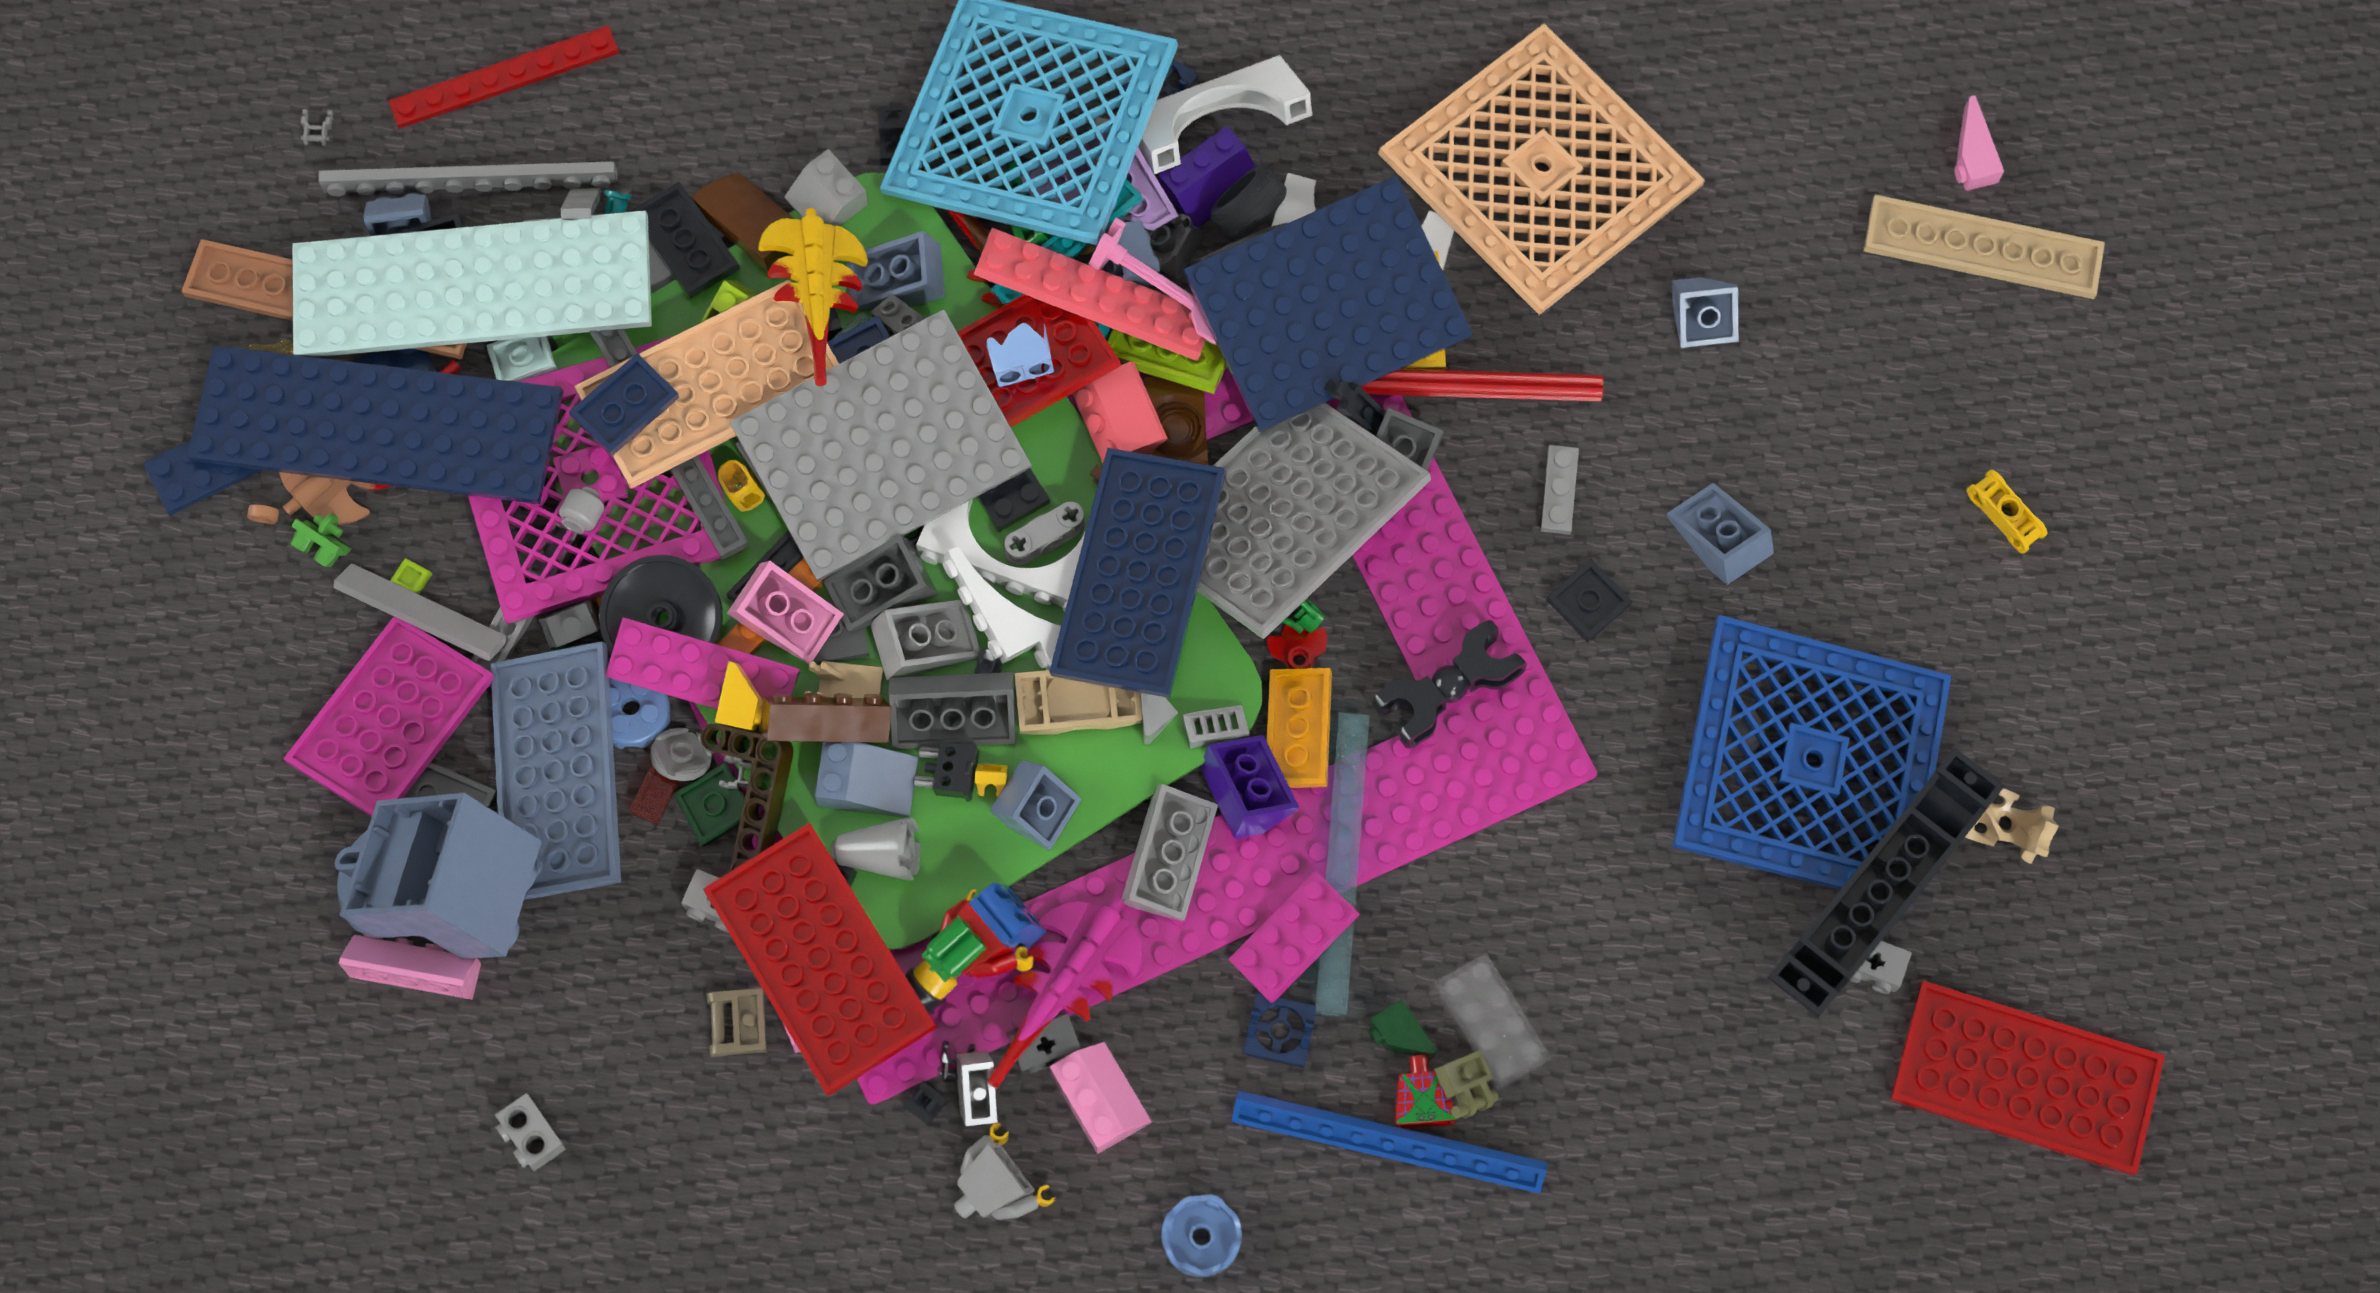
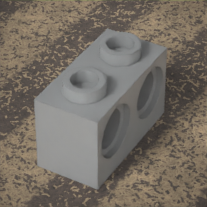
(534, 1129)

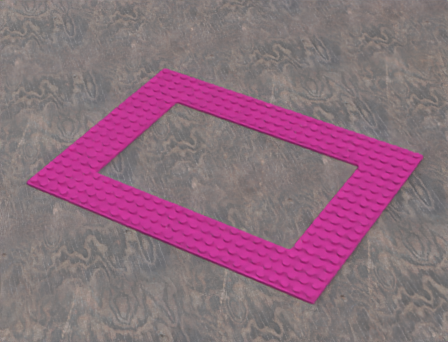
(1481, 765)

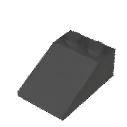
(879, 582)

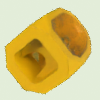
(740, 485)

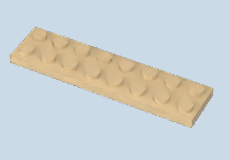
(1984, 246)

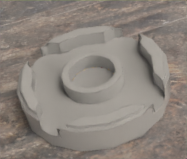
(680, 755)

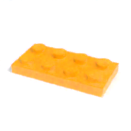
(1300, 724)

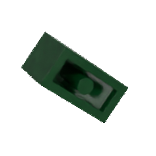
(1400, 1032)

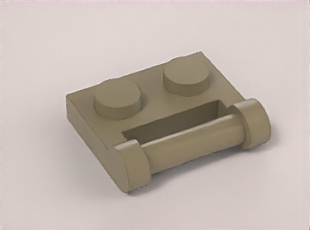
(748, 1022)

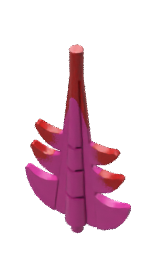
(1092, 937)

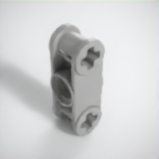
(1044, 534)

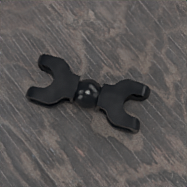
(1449, 684)

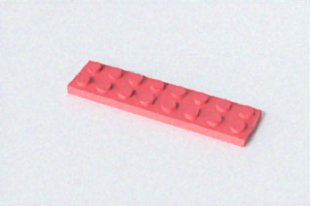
(1089, 293)

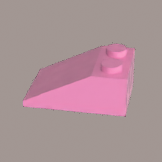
(785, 612)

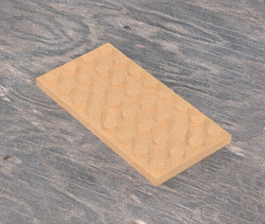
(719, 374)

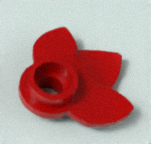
(1295, 644)

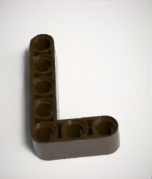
(757, 792)

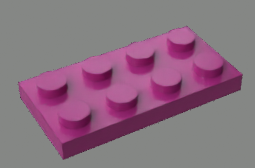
(1294, 937)

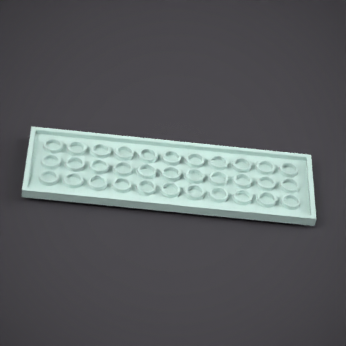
(471, 284)

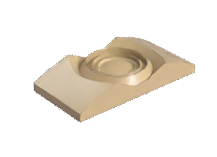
(1062, 705)

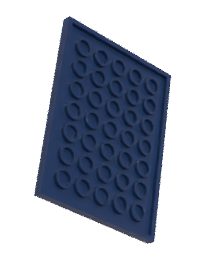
(1325, 300)

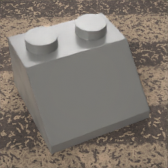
(828, 189)

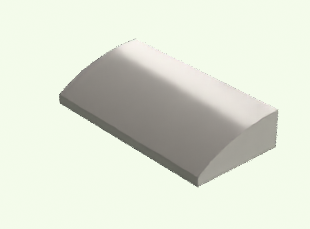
(1169, 853)

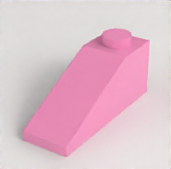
(1977, 156)

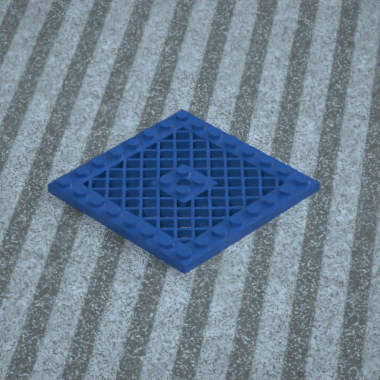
(1747, 848)

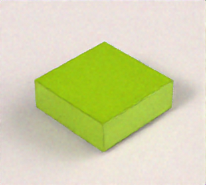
(411, 576)

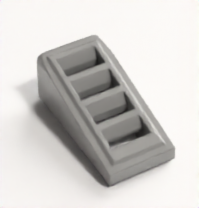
(1194, 740)

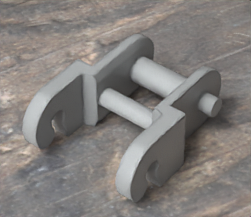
(327, 125)
(737, 783)

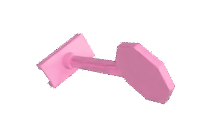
(1110, 250)

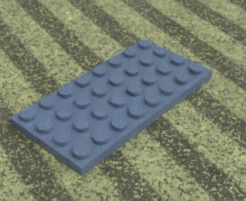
(559, 764)

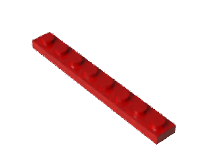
(503, 77)

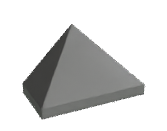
(1156, 715)

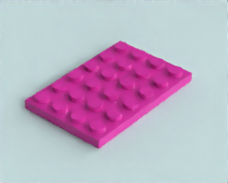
(389, 717)

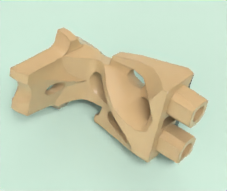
(2029, 828)

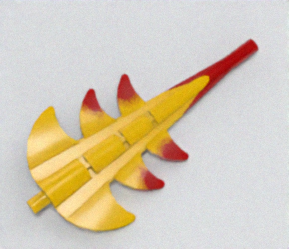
(812, 265)

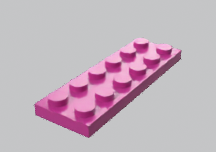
(689, 666)

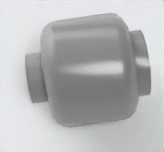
(581, 510)

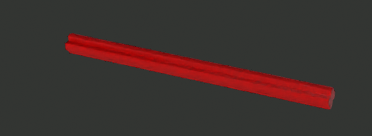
(1489, 385)

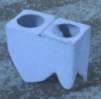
(1020, 355)

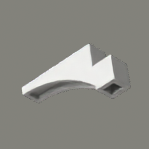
(1006, 625)

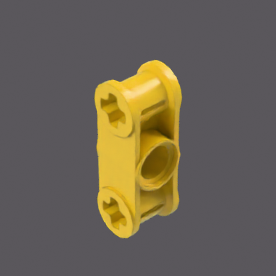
(2013, 526)

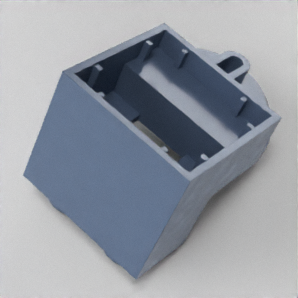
(475, 887)

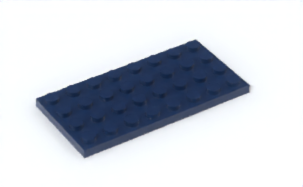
(1138, 572)

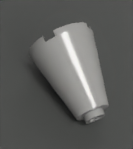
(881, 849)

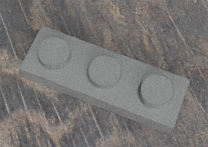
(1559, 489)

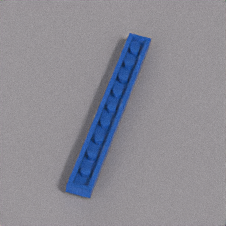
(1389, 1142)

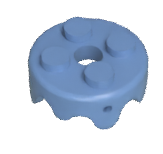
(646, 724)
(1206, 1213)

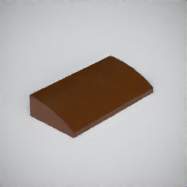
(741, 214)

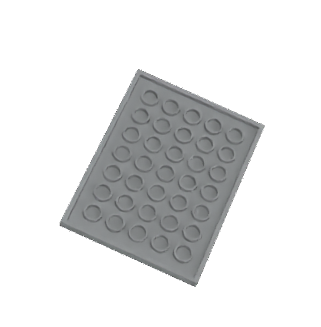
(880, 445)
(1297, 510)

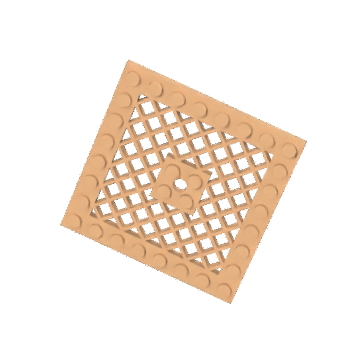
(1483, 234)

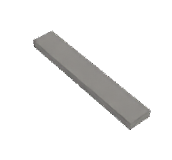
(420, 612)

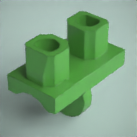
(330, 547)

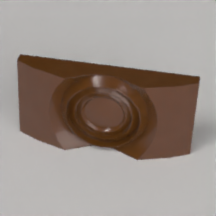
(1182, 418)

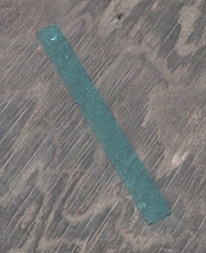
(1343, 856)

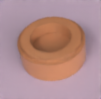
(263, 514)

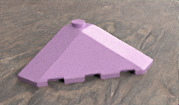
(1152, 211)

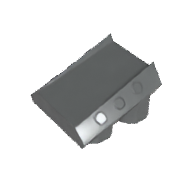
(1175, 244)

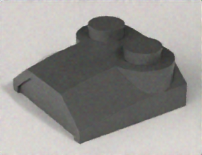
(1410, 437)

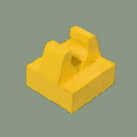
(991, 774)

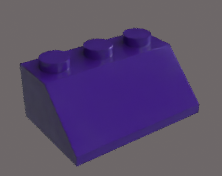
(1205, 175)
(1248, 785)

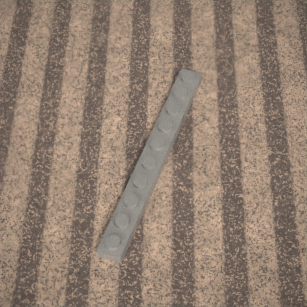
(460, 177)

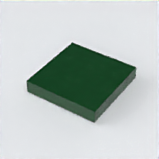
(709, 807)

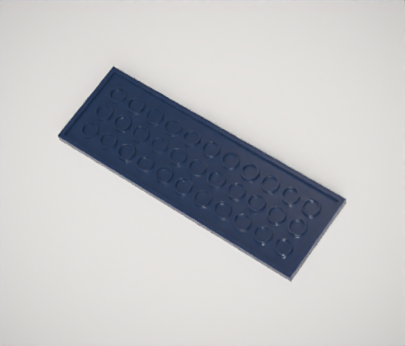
(376, 424)

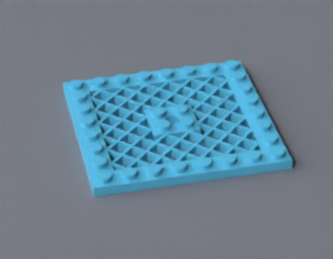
(980, 18)

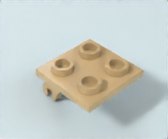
(847, 679)

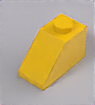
(739, 700)

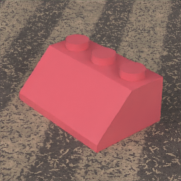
(1120, 412)

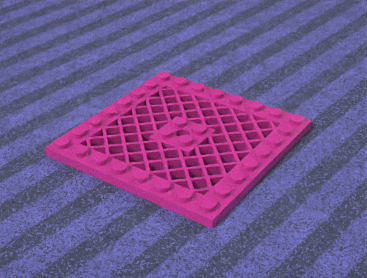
(577, 584)

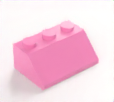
(1099, 1096)

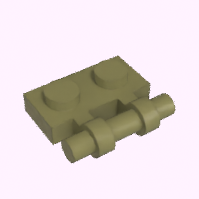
(1461, 1076)

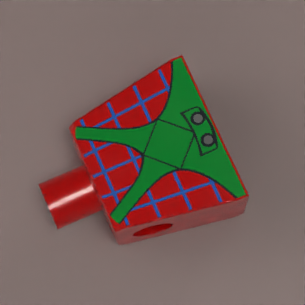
(1421, 1098)

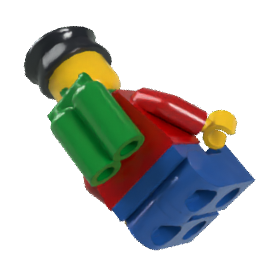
(976, 942)

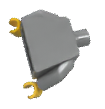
(995, 1182)

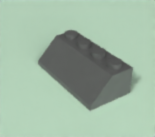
(952, 710)

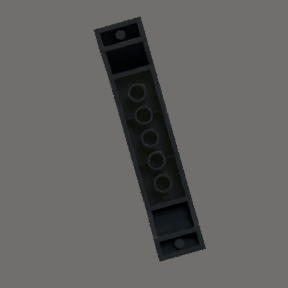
(1886, 883)

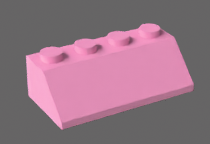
(410, 966)

